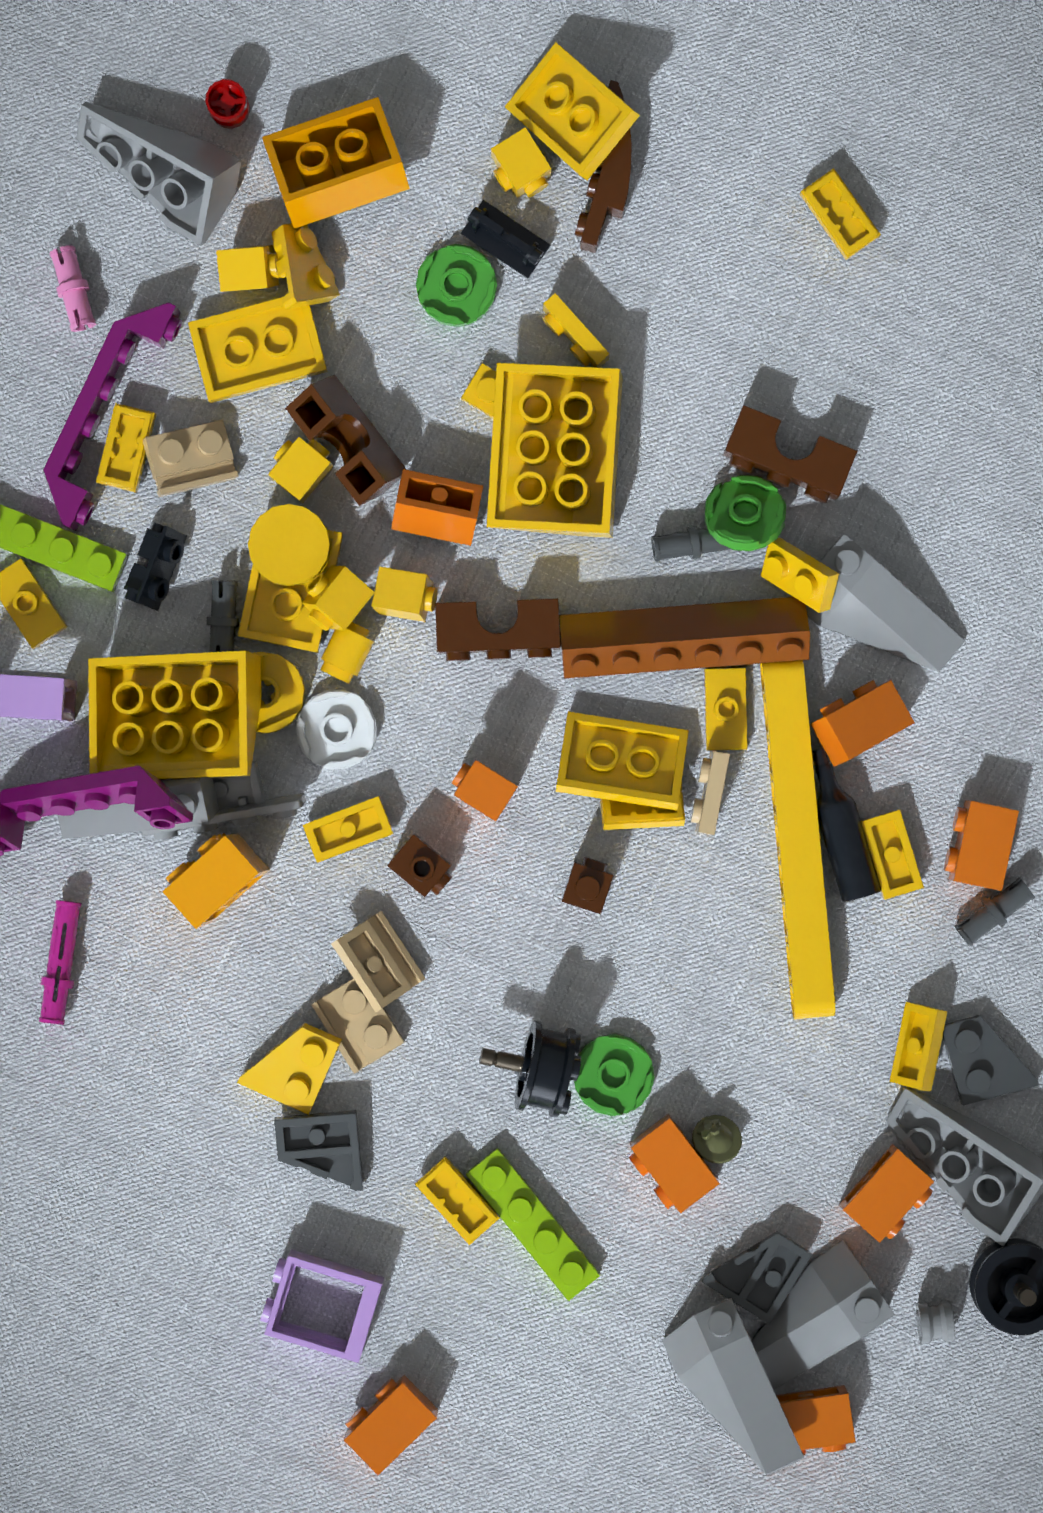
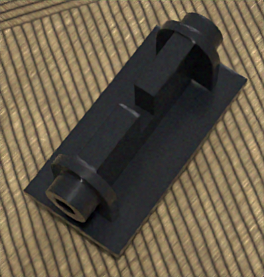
(505, 239)
(151, 583)

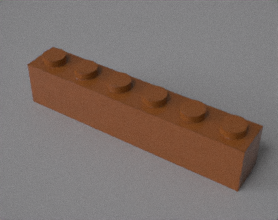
(684, 637)

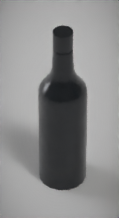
(843, 835)

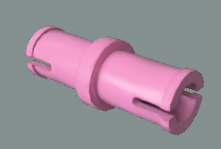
(72, 288)

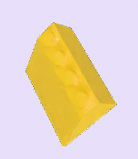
(555, 449)
(175, 713)

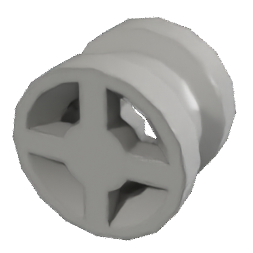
(935, 1322)

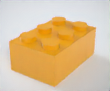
(336, 162)
(215, 880)

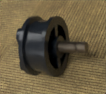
(542, 1068)
(1009, 1286)

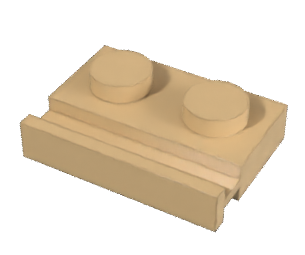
(190, 458)
(713, 775)
(378, 961)
(363, 1032)

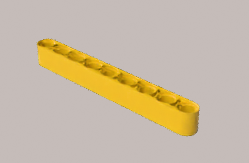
(797, 839)

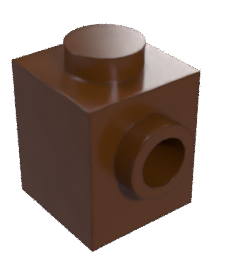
(421, 866)
(587, 885)

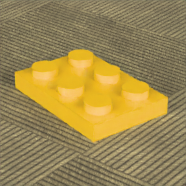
(571, 111)
(256, 348)
(276, 611)
(622, 760)

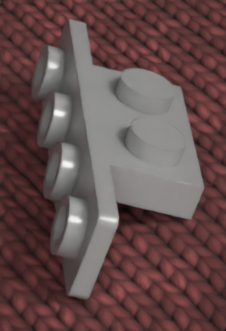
(241, 801)

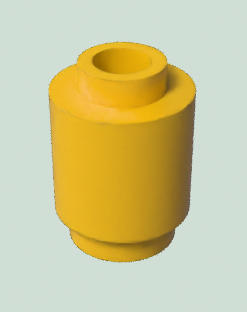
(346, 652)

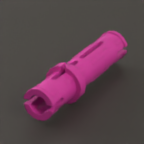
(54, 1011)

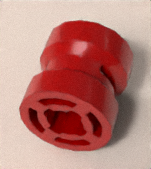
(224, 96)

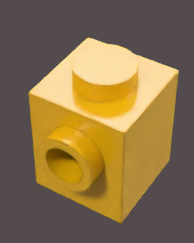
(520, 165)
(247, 268)
(300, 467)
(404, 594)
(336, 598)

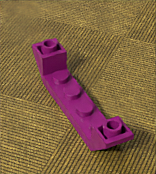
(153, 325)
(90, 791)

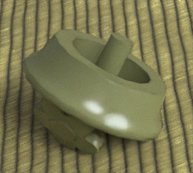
(717, 1139)

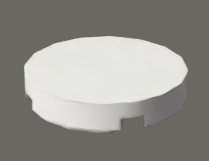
(336, 729)

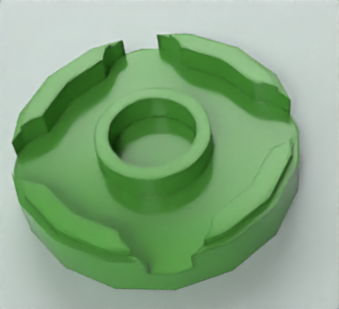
(456, 285)
(745, 513)
(614, 1074)

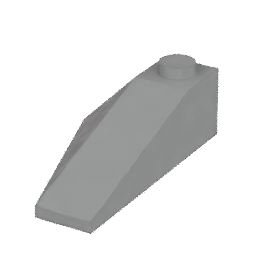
(172, 170)
(882, 611)
(195, 794)
(980, 1169)
(821, 1315)
(726, 1375)

